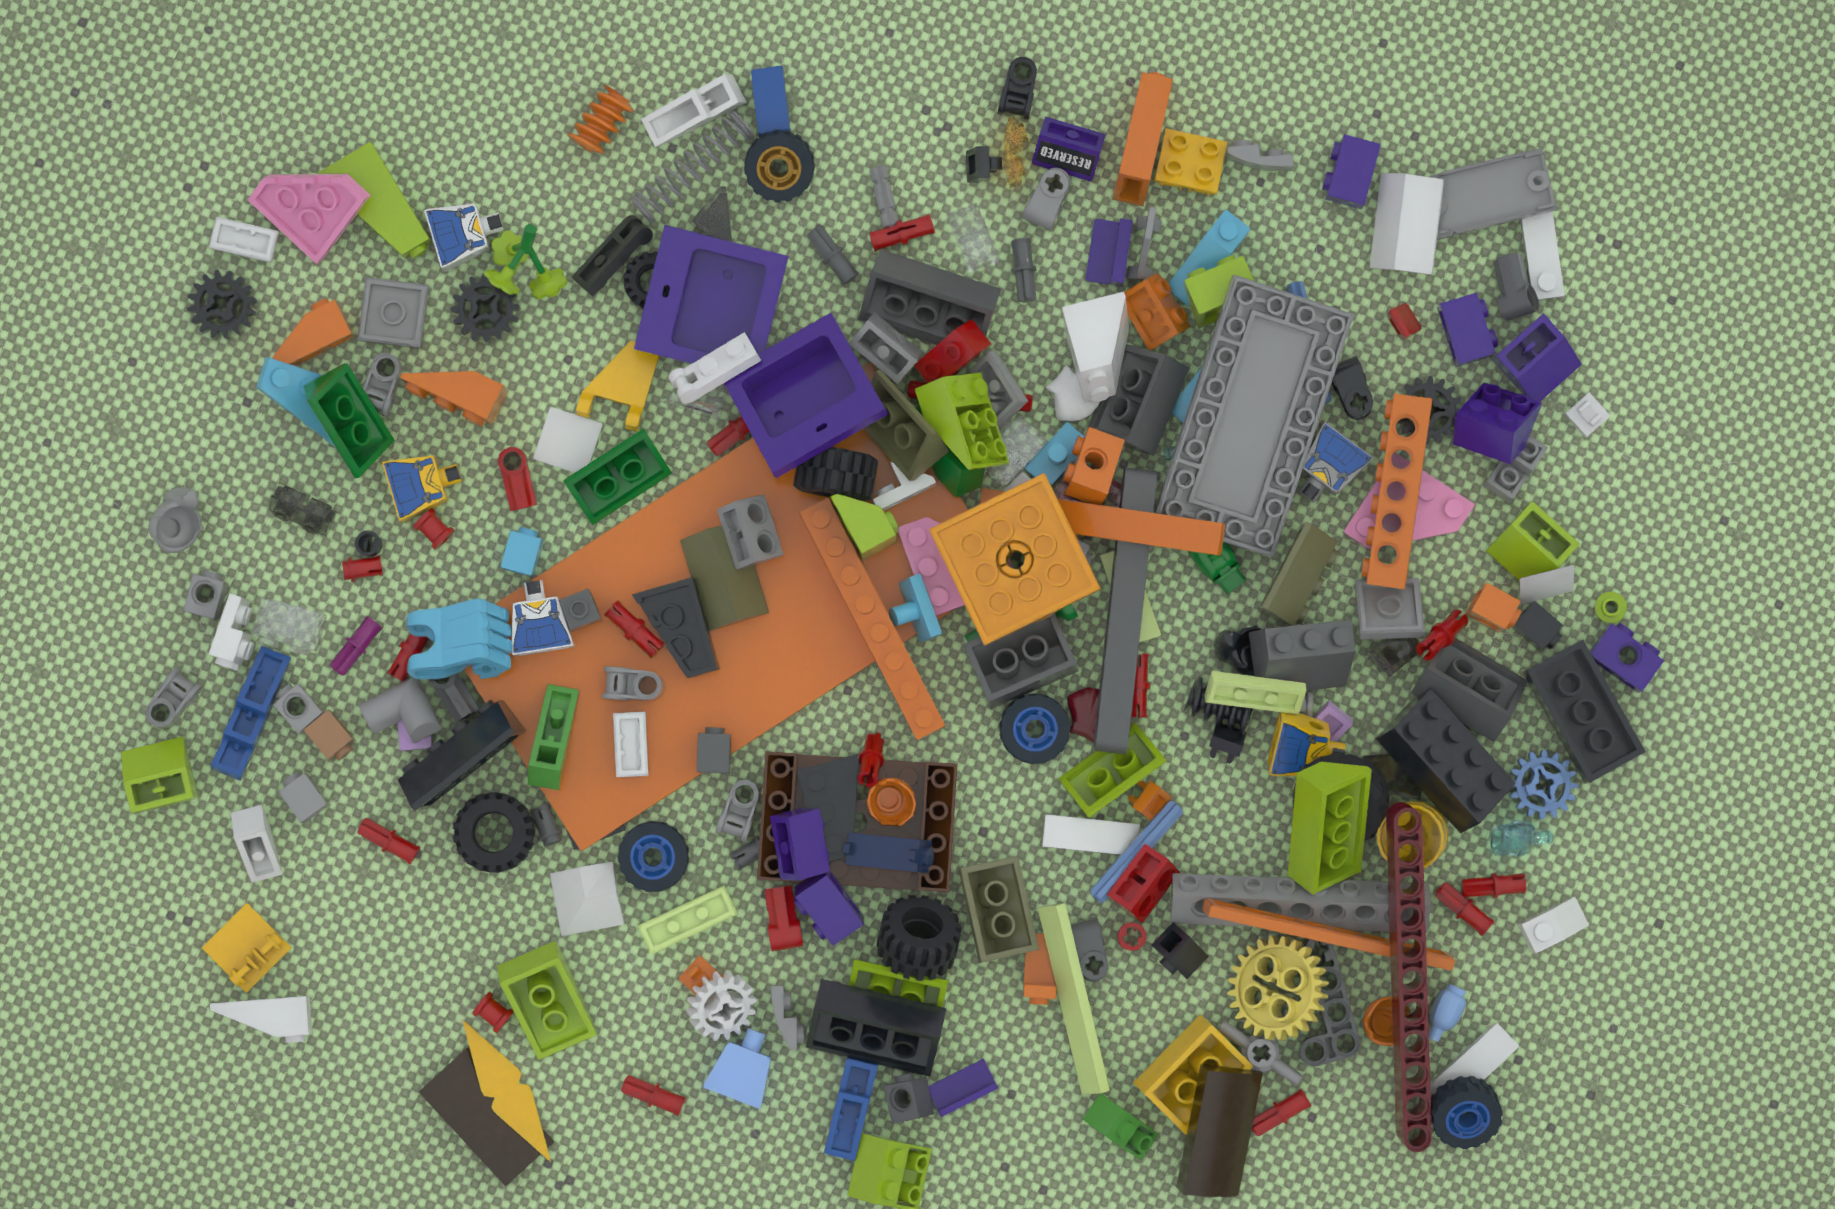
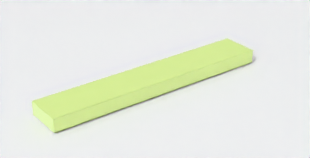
(1073, 999)

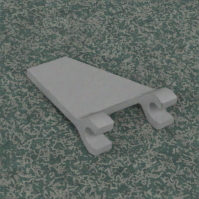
(1149, 224)

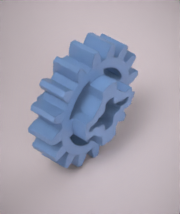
(1547, 799)

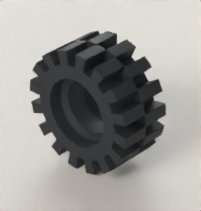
(633, 274)

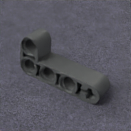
(1333, 1029)

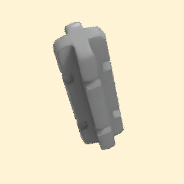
(884, 196)

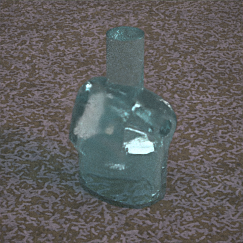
(1517, 838)

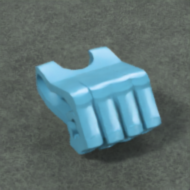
(462, 636)

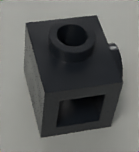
(1179, 951)

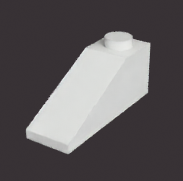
(277, 1016)

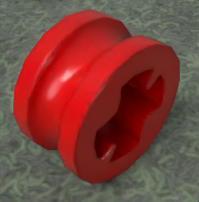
(1140, 940)

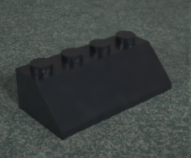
(460, 755)
(875, 1027)

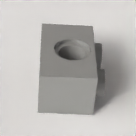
(886, 348)

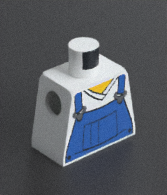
(460, 233)
(539, 623)

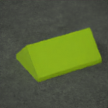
(1108, 775)
(882, 980)

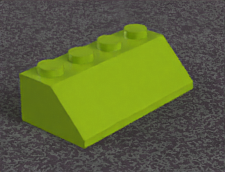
(1328, 824)

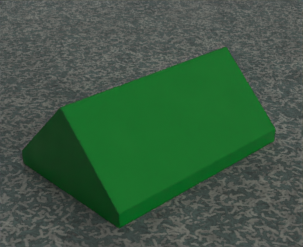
(348, 418)
(617, 476)

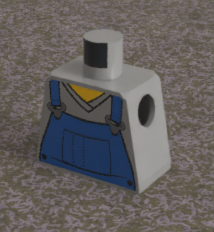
(1331, 463)

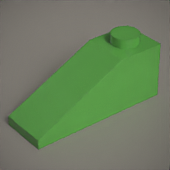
(552, 737)

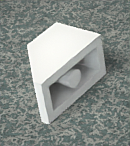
(256, 843)
(1553, 925)

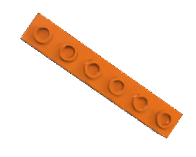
(1419, 411)

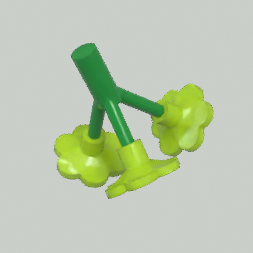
(511, 251)

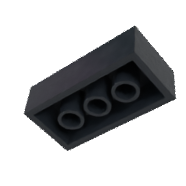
(1584, 712)
(1445, 761)

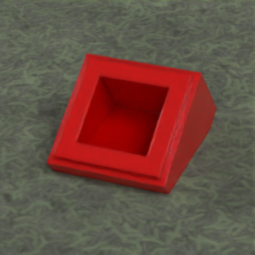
(1403, 321)

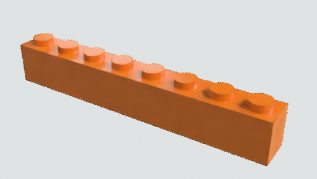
(872, 619)

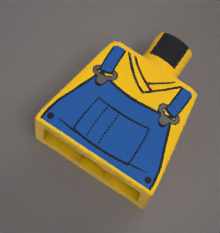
(418, 484)
(1298, 742)

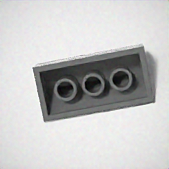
(925, 299)

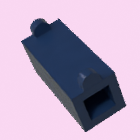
(888, 852)

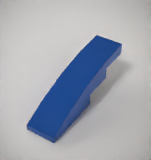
(250, 713)
(850, 1109)

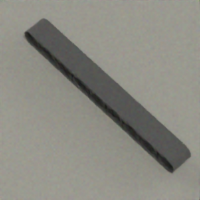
(1123, 621)

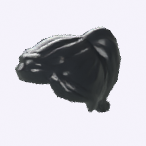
(1236, 649)

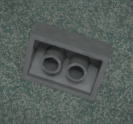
(1143, 399)
(1305, 653)
(1021, 661)
(1472, 687)

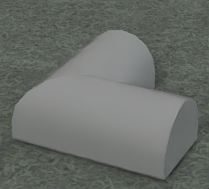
(1002, 388)
(405, 703)

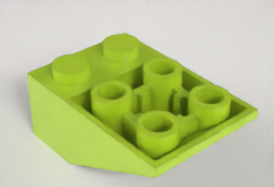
(964, 419)

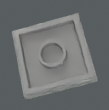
(393, 312)
(1389, 611)

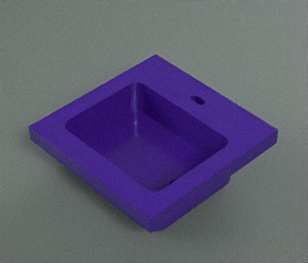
(712, 296)
(805, 396)

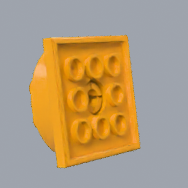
(978, 551)

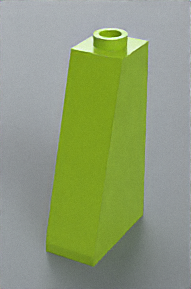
(387, 207)

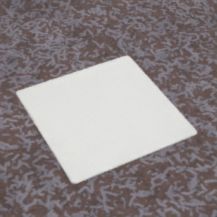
(567, 440)
(1547, 584)

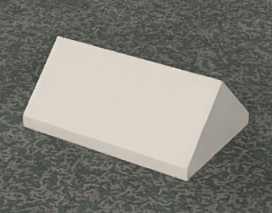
(1406, 223)

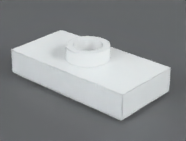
(244, 239)
(630, 744)

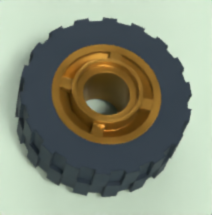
(779, 146)

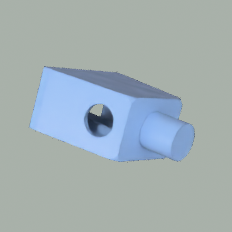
(741, 1071)

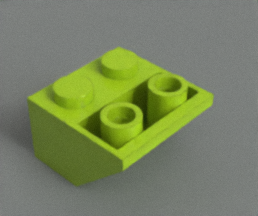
(1532, 544)
(158, 775)
(889, 1172)

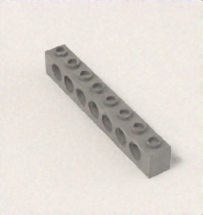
(1343, 905)

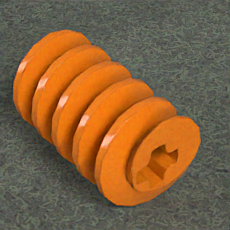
(601, 120)

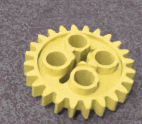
(1288, 961)

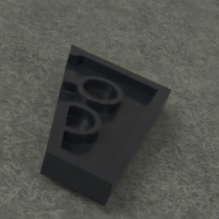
(681, 622)
(833, 791)

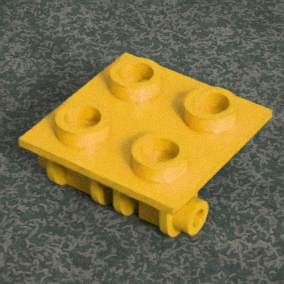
(1190, 162)
(246, 947)

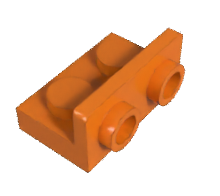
(1155, 311)

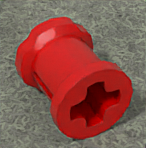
(433, 528)
(493, 1012)

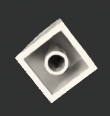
(1097, 343)

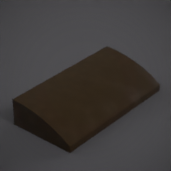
(468, 1112)
(1219, 1131)

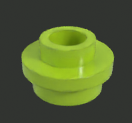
(1601, 611)

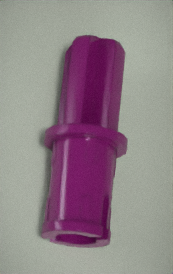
(355, 646)

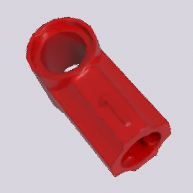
(518, 482)
(784, 926)

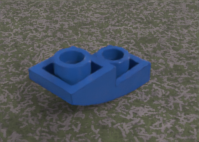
(770, 99)

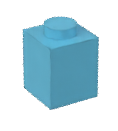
(522, 552)

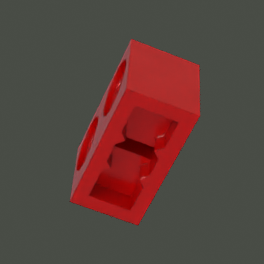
(953, 352)
(1143, 883)

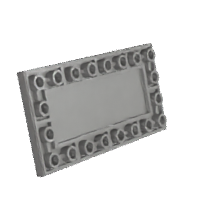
(1254, 412)

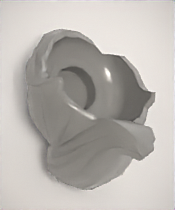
(176, 520)

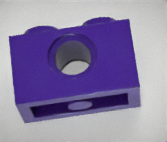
(1645, 662)

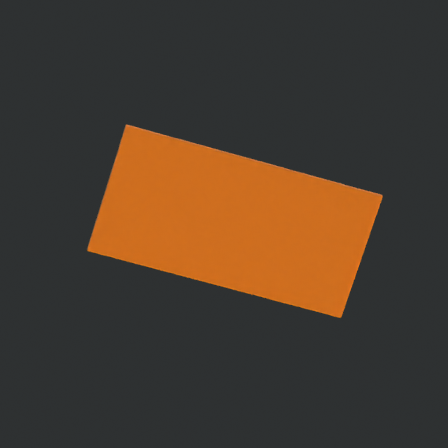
(765, 663)

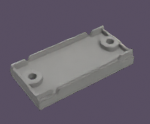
(1494, 193)

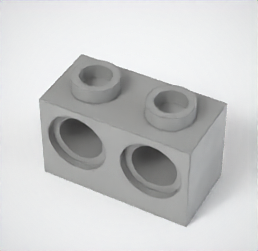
(750, 532)

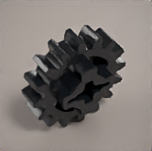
(209, 311)
(475, 320)
(1443, 411)

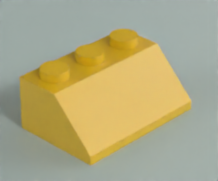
(1174, 1074)

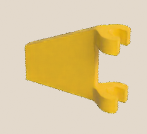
(622, 381)

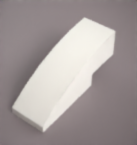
(694, 110)
(1088, 834)
(1479, 1057)

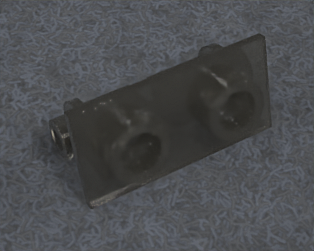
(287, 505)

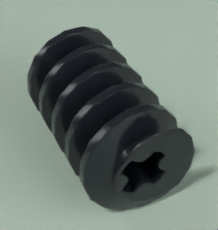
(1232, 713)

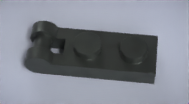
(612, 254)

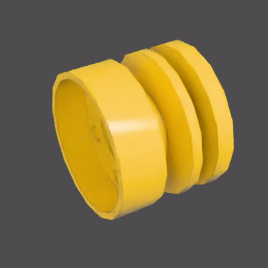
(1434, 833)

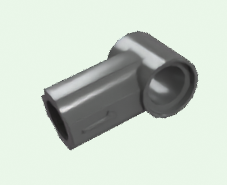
(1516, 295)
(456, 697)

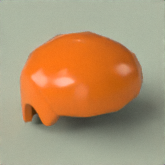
(891, 802)
(1378, 1021)

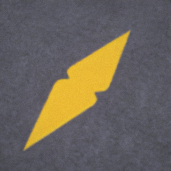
(511, 1100)

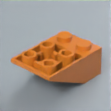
(462, 390)

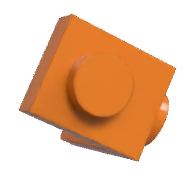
(1038, 975)

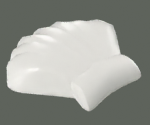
(1068, 397)

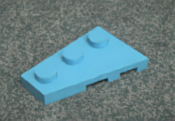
(285, 387)

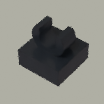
(980, 165)
(1227, 741)

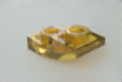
(1013, 143)

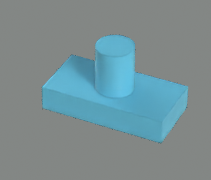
(1055, 455)
(916, 609)

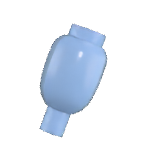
(1446, 1011)

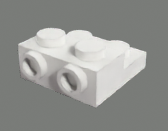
(230, 643)

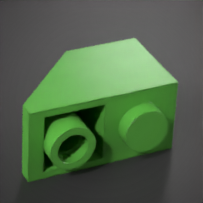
(1120, 1126)

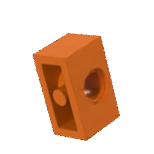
(1102, 451)
(1494, 608)

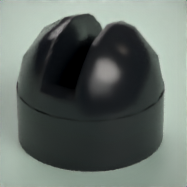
(363, 543)

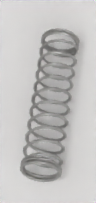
(741, 127)

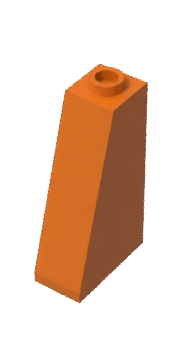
(1142, 138)

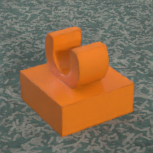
(1150, 801)
(695, 972)

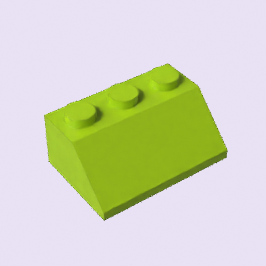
(866, 524)

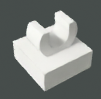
(1587, 415)

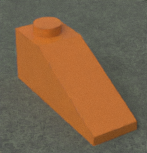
(315, 333)

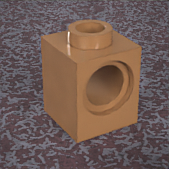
(330, 736)

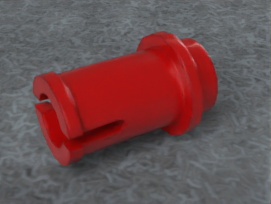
(362, 568)

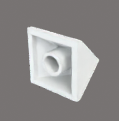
(587, 898)

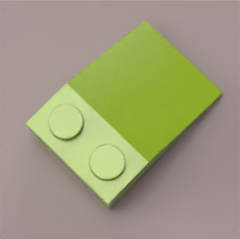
(546, 1000)

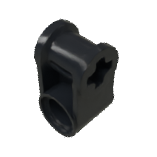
(1018, 90)
(1351, 382)

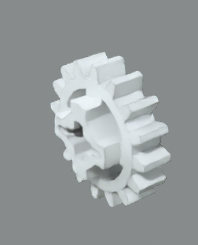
(724, 1006)

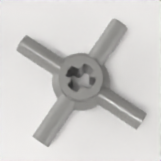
(1272, 1060)

